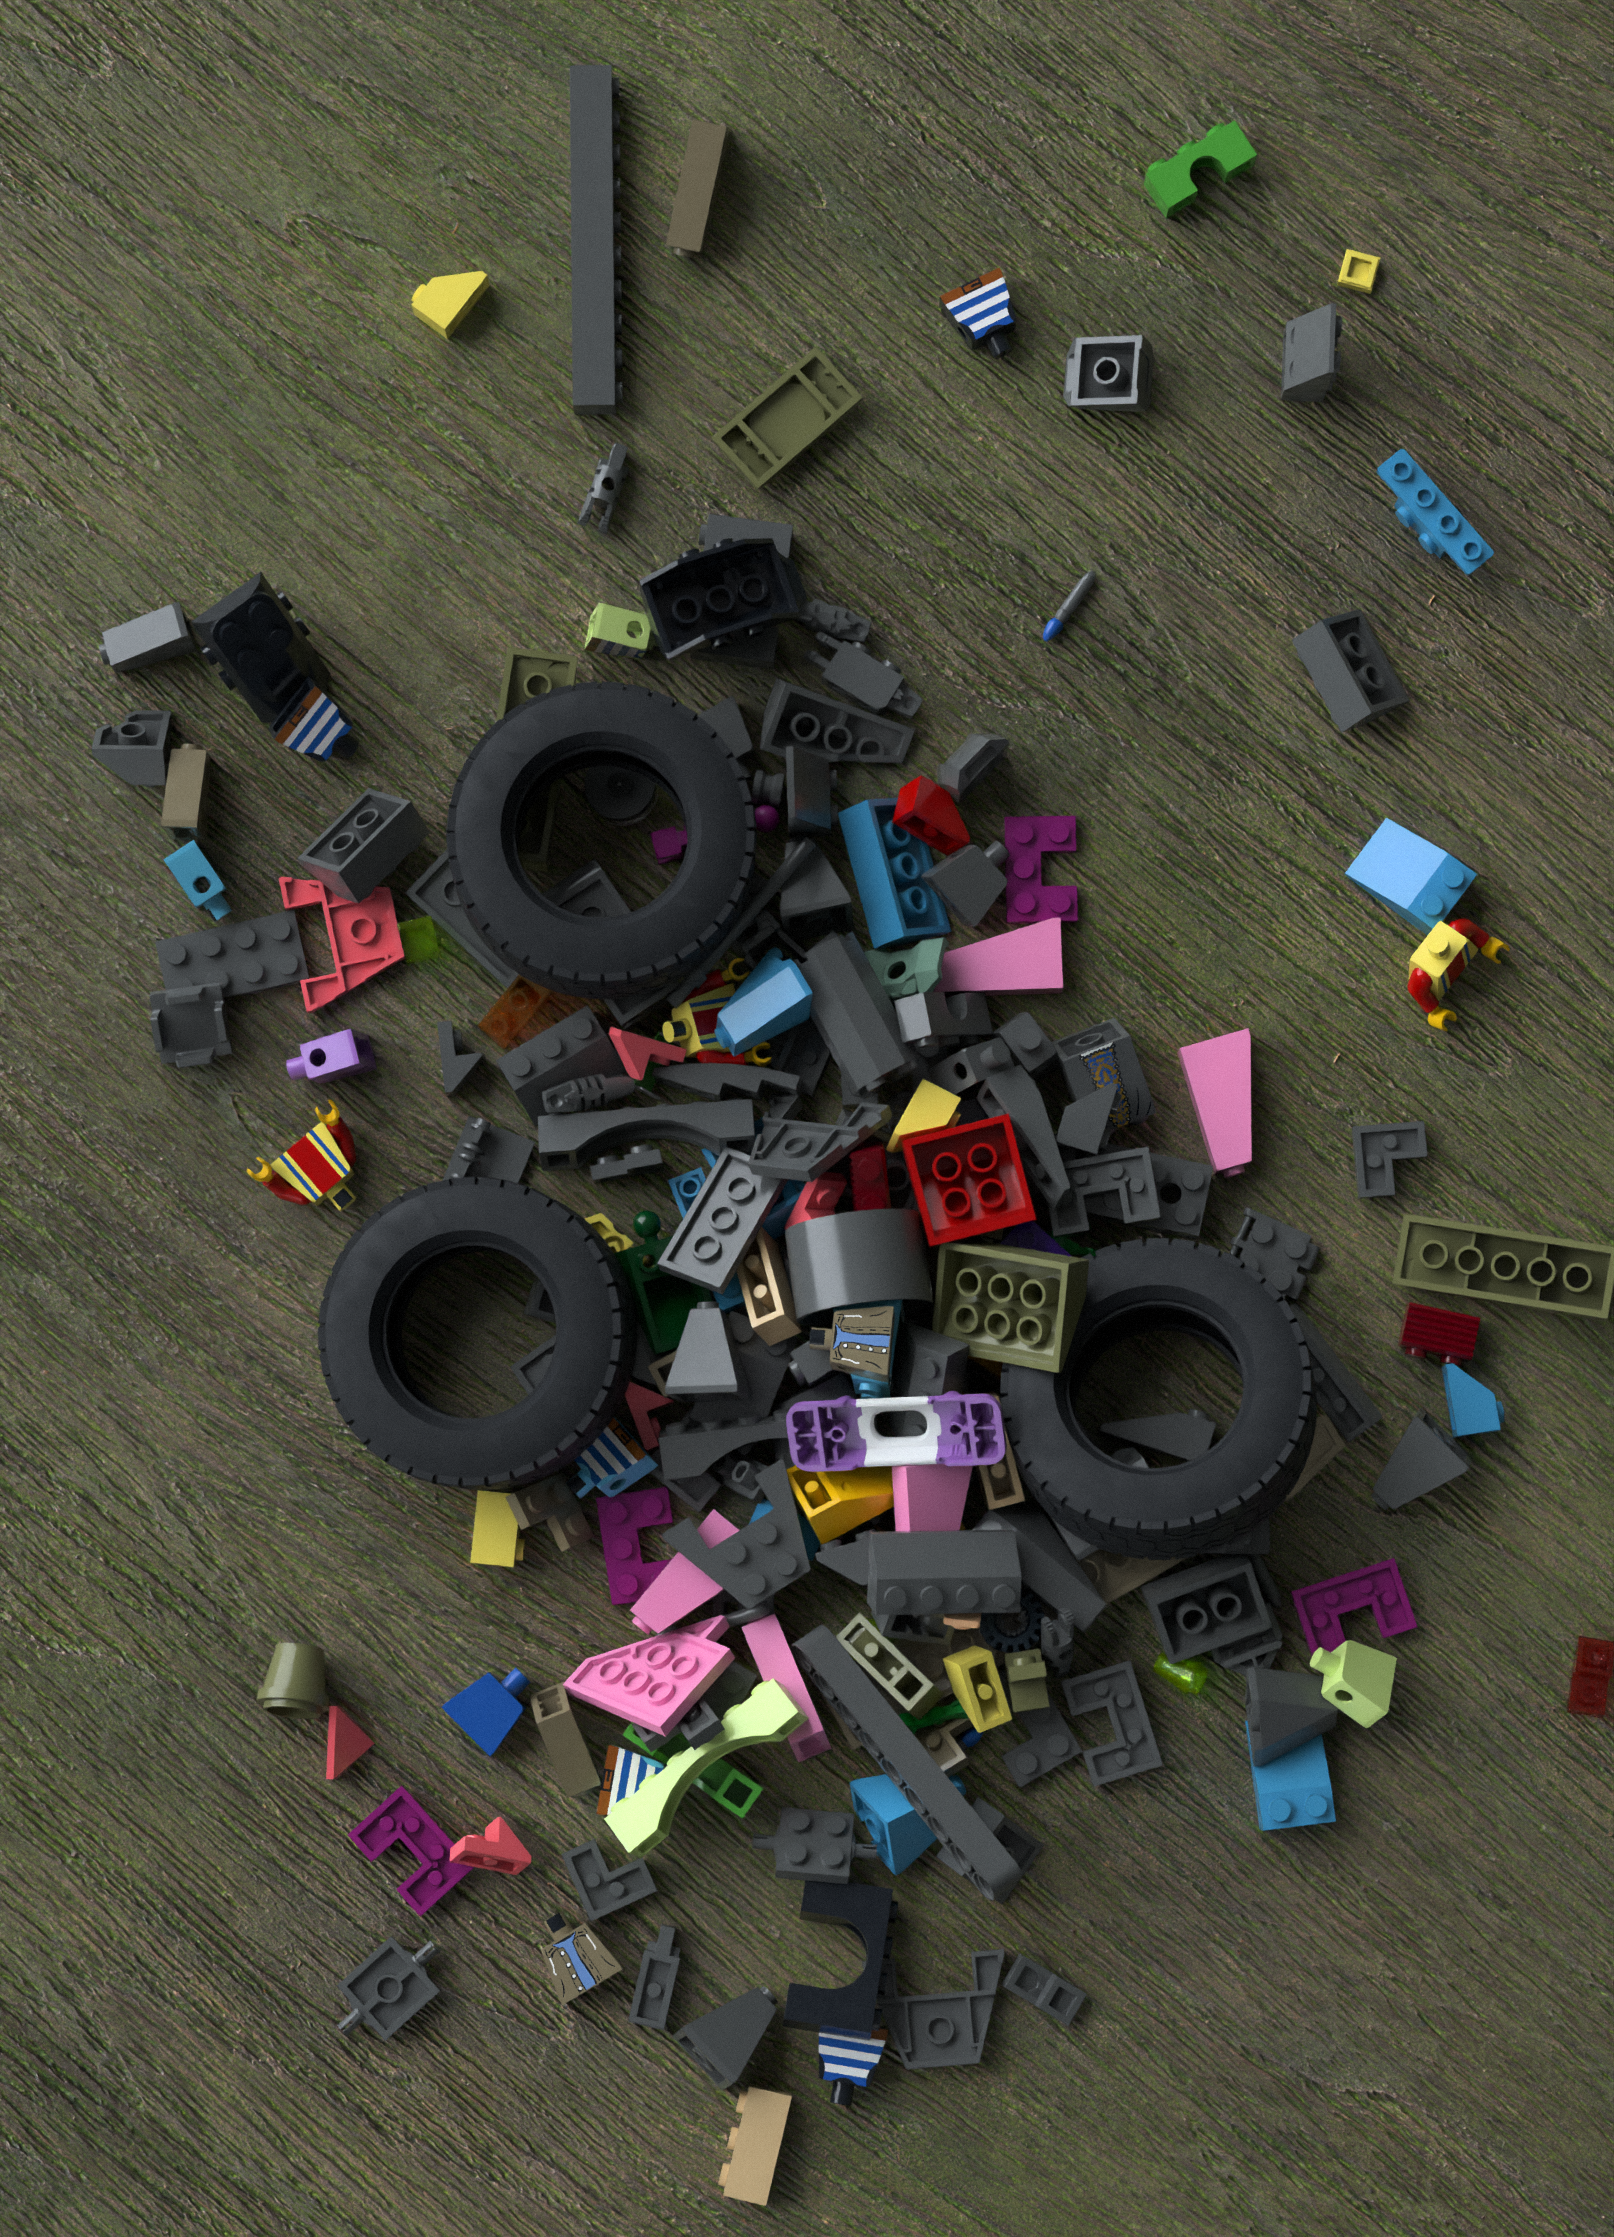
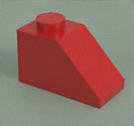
(930, 815)

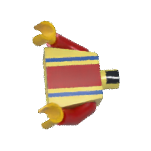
(1442, 960)
(697, 1018)
(314, 1165)

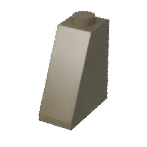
(187, 793)
(565, 1740)

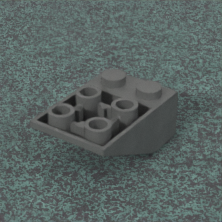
(1310, 355)

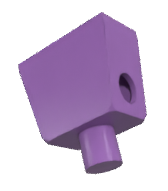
(345, 1054)

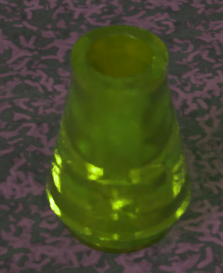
(1185, 1675)

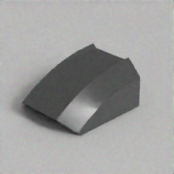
(1109, 373)
(971, 764)

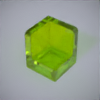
(419, 939)

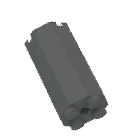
(856, 1016)

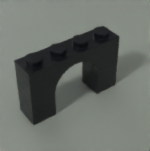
(852, 2008)

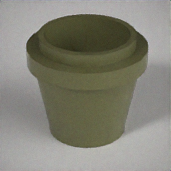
(295, 1682)

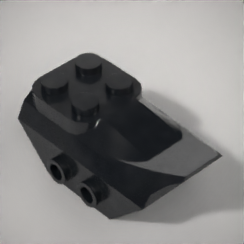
(721, 595)
(260, 647)

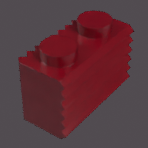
(869, 1177)
(1438, 1333)

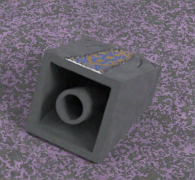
(1103, 1057)

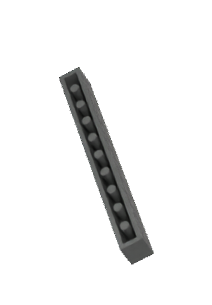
(593, 240)

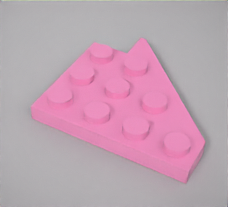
(656, 1677)

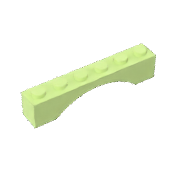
(648, 1814)

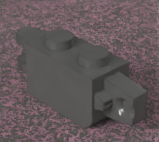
(863, 679)

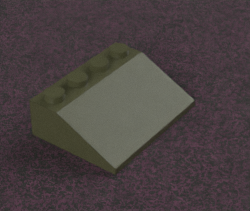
(1009, 1301)

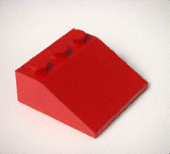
(968, 1180)

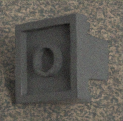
(190, 1024)

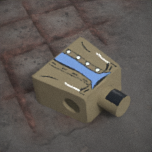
(859, 1341)
(576, 1958)

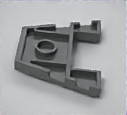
(806, 1148)
(760, 1555)
(942, 2026)

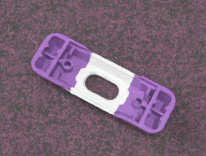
(844, 1437)

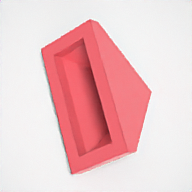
(345, 1742)

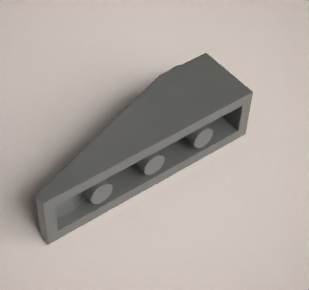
(1018, 1095)

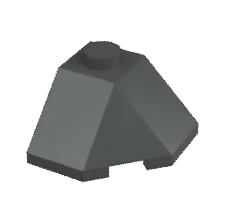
(137, 748)

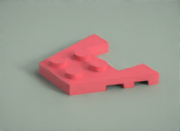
(360, 935)

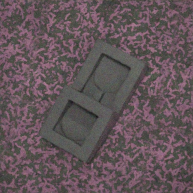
(1044, 1989)

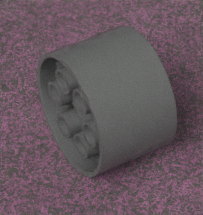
(858, 1261)

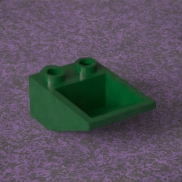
(659, 1298)

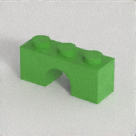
(1222, 150)

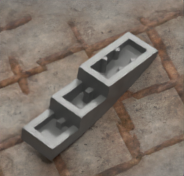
(716, 1079)

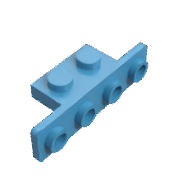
(1432, 515)

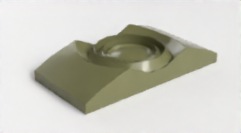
(787, 419)

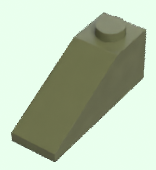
(889, 1666)

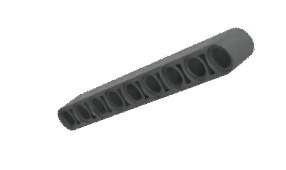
(906, 1762)

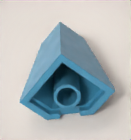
(764, 1005)
(892, 1820)

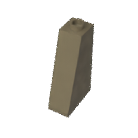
(698, 187)

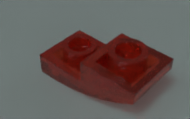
(1590, 1677)

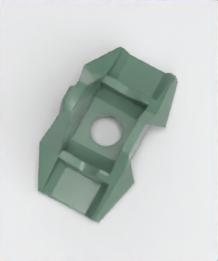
(918, 967)

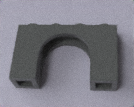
(761, 650)

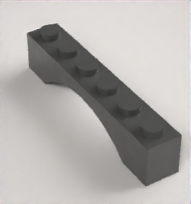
(575, 1138)
(692, 1449)

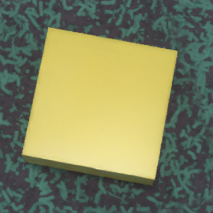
(1358, 271)

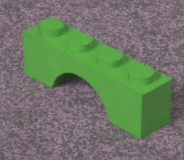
(718, 1780)

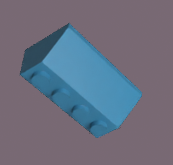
(888, 874)

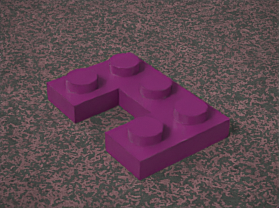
(1025, 896)
(619, 1526)
(1373, 1585)
(406, 1819)

